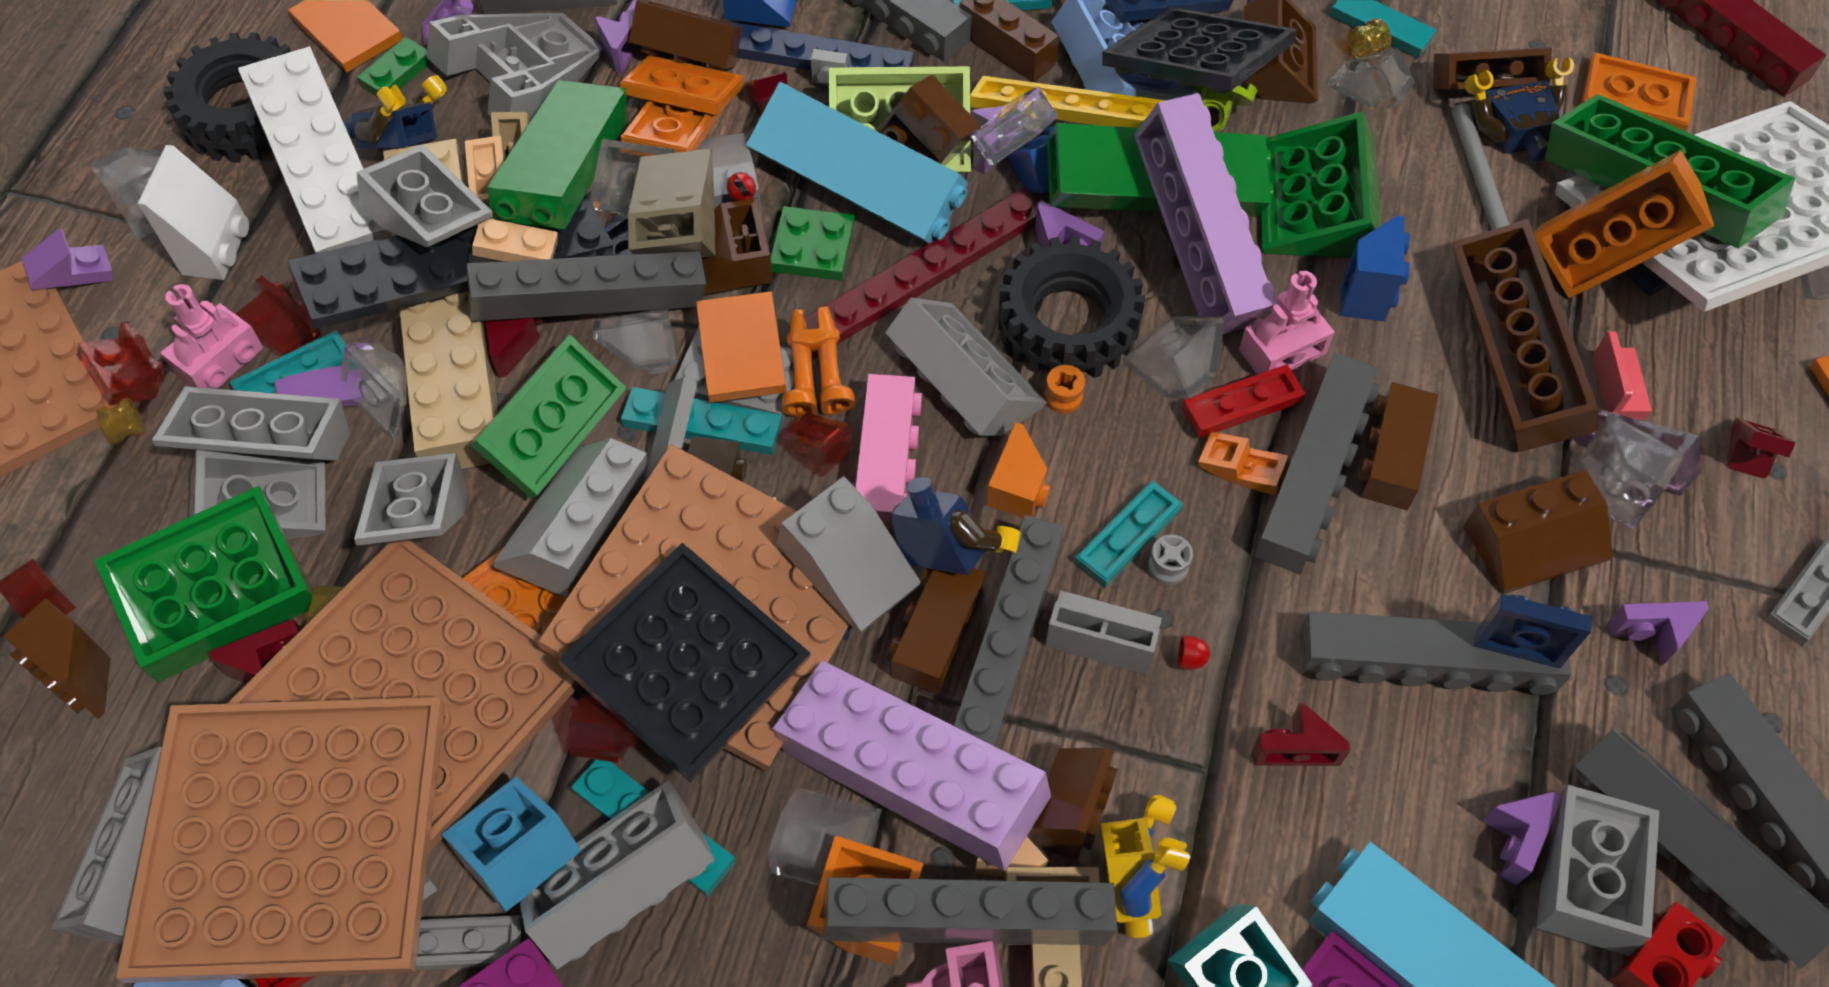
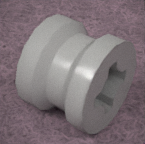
(1170, 549)

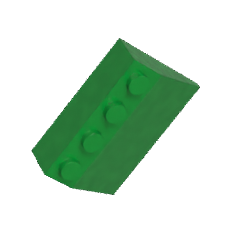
(1322, 189)
(205, 584)

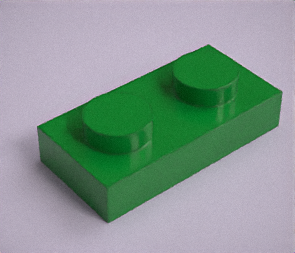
(395, 67)

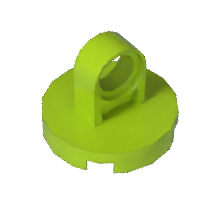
(1225, 101)

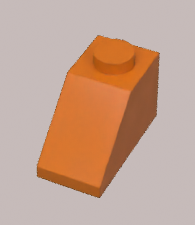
(1019, 477)

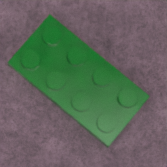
(549, 417)

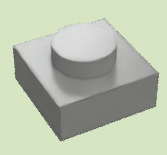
(822, 61)

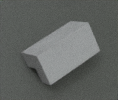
(1103, 632)

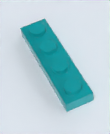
(751, 428)
(613, 791)

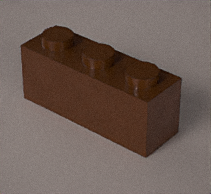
(685, 35)
(1012, 37)
(1507, 66)
(1397, 445)
(935, 627)

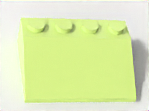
(873, 93)

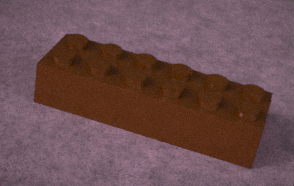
(1525, 337)

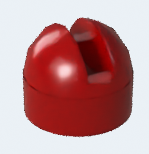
(734, 192)
(1192, 653)

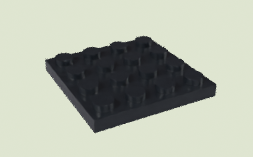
(1199, 48)
(684, 661)

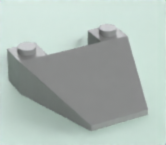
(515, 53)

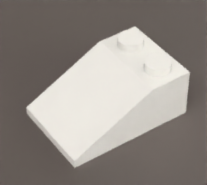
(193, 216)

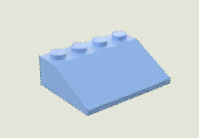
(1088, 30)

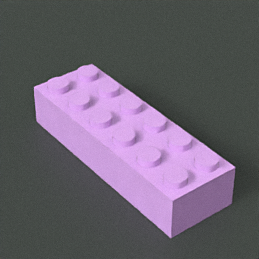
(1204, 213)
(914, 764)

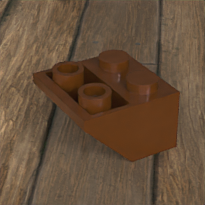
(930, 122)
(740, 249)
(62, 658)
(1079, 793)

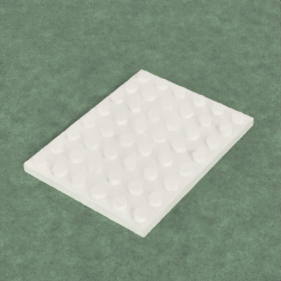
(1790, 247)

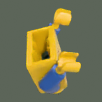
(1136, 869)

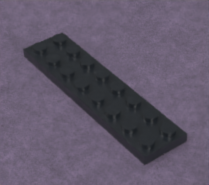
(402, 273)

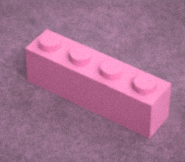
(887, 441)

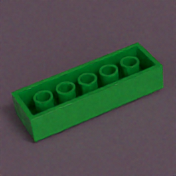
(1615, 142)

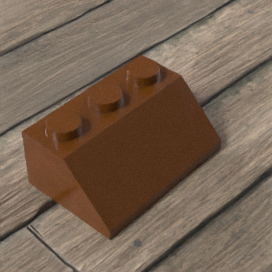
(1294, 71)
(1542, 531)

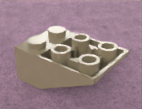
(673, 204)

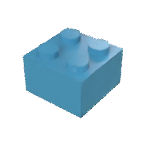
(511, 843)

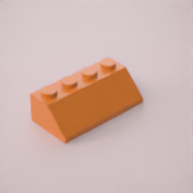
(1625, 225)

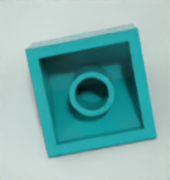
(1238, 952)

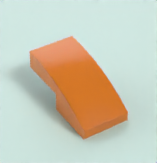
(1238, 463)

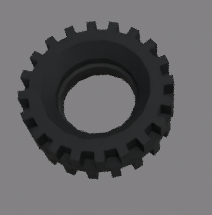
(210, 69)
(1075, 270)

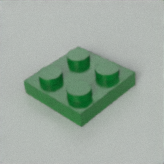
(812, 243)

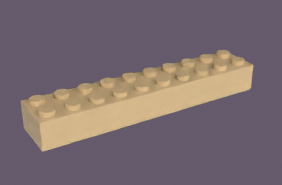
(447, 360)

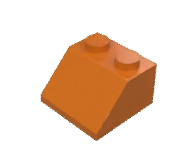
(858, 860)

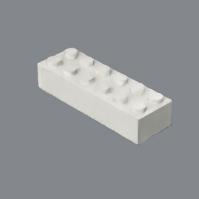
(311, 148)

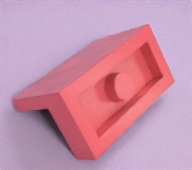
(1620, 379)

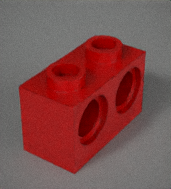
(1666, 957)

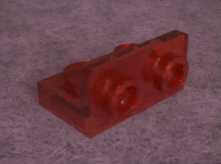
(278, 319)
(122, 366)

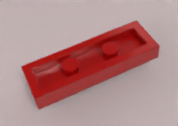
(1243, 401)

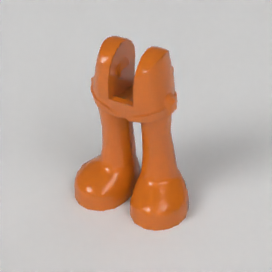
(834, 396)

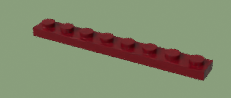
(929, 265)

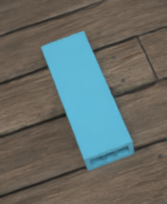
(858, 164)
(1413, 929)

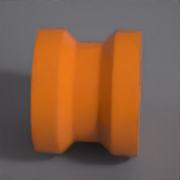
(1059, 397)

